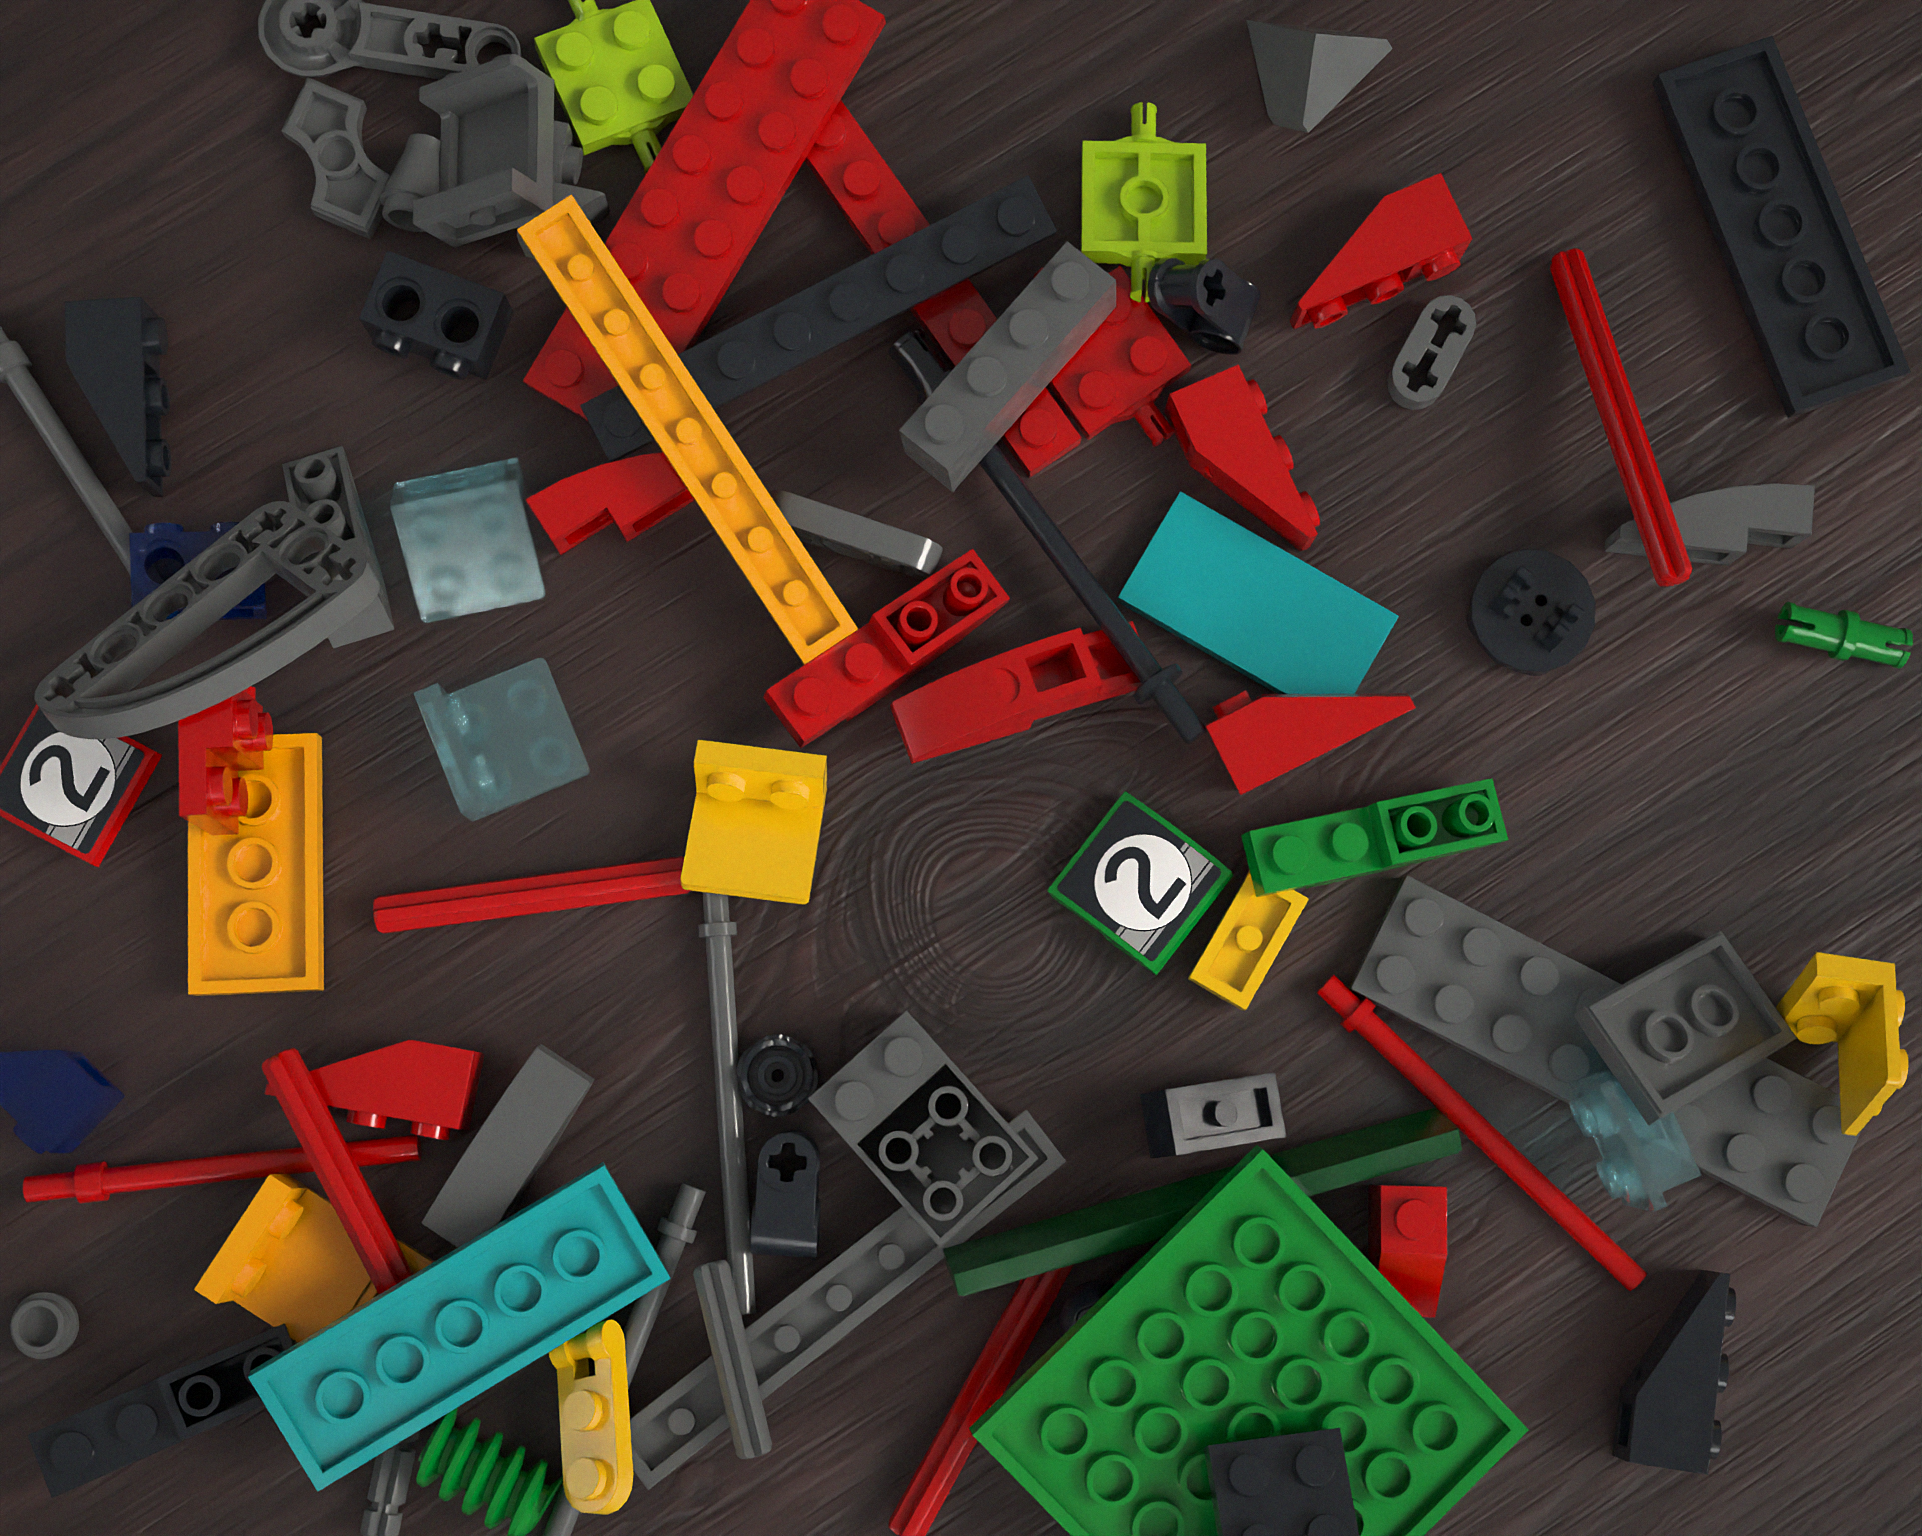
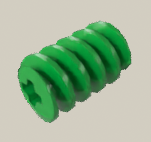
(486, 1476)

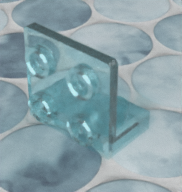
(467, 540)
(503, 738)
(1636, 1157)

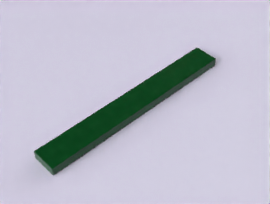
(1154, 1212)

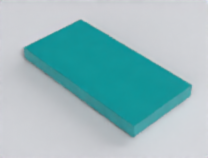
(1254, 605)

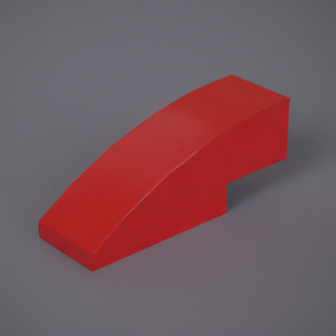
(627, 492)

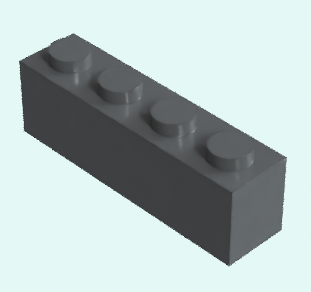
(1009, 366)

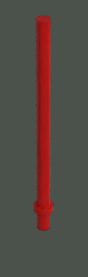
(1359, 1015)

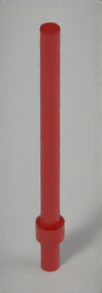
(97, 1181)

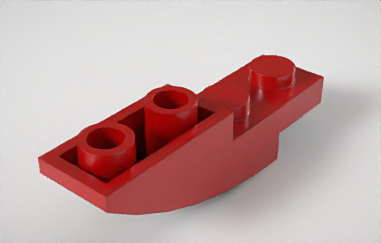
(887, 649)
(1011, 692)

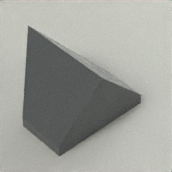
(1309, 69)

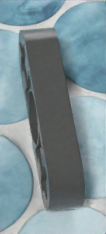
(859, 536)

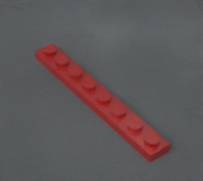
(957, 318)

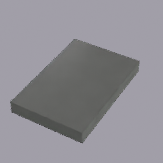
(1684, 1027)

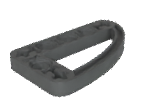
(91, 694)

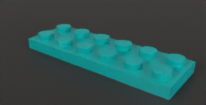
(458, 1326)

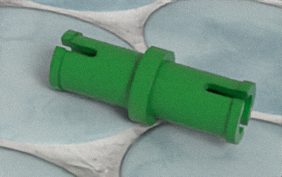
(1843, 635)

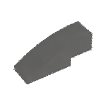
(1725, 520)
(509, 1148)

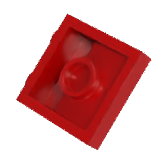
(212, 752)

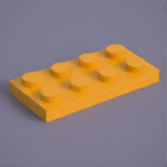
(261, 891)

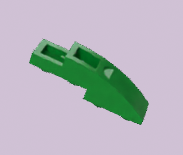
(1374, 838)

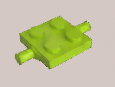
(615, 76)
(1143, 200)

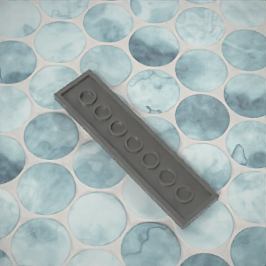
(1516, 1008)

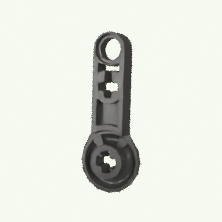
(371, 38)

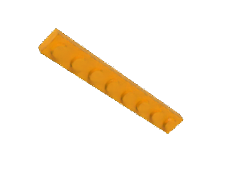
(687, 429)

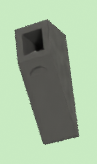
(327, 493)

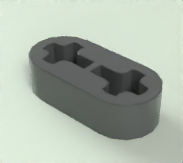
(1443, 359)

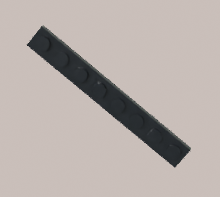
(842, 307)

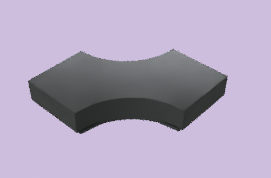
(330, 132)

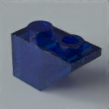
(54, 1097)

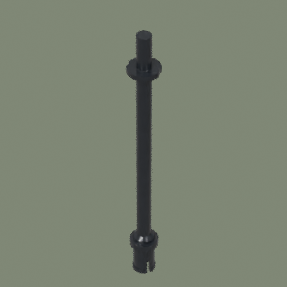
(926, 373)

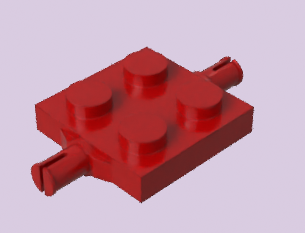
(1122, 369)

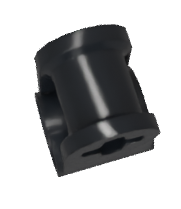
(1205, 302)
(787, 1209)

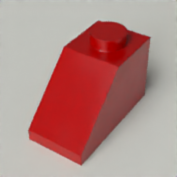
(1409, 1240)

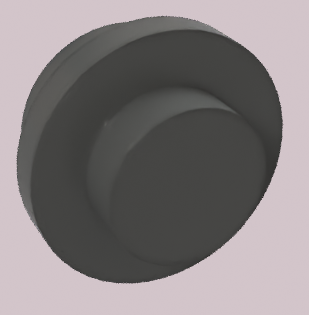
(44, 1325)

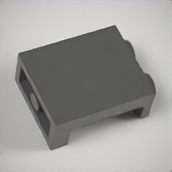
(491, 150)

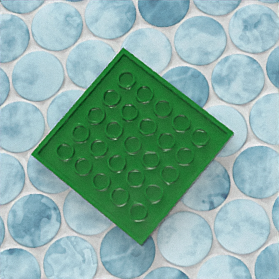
(1240, 1332)

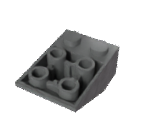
(923, 1129)

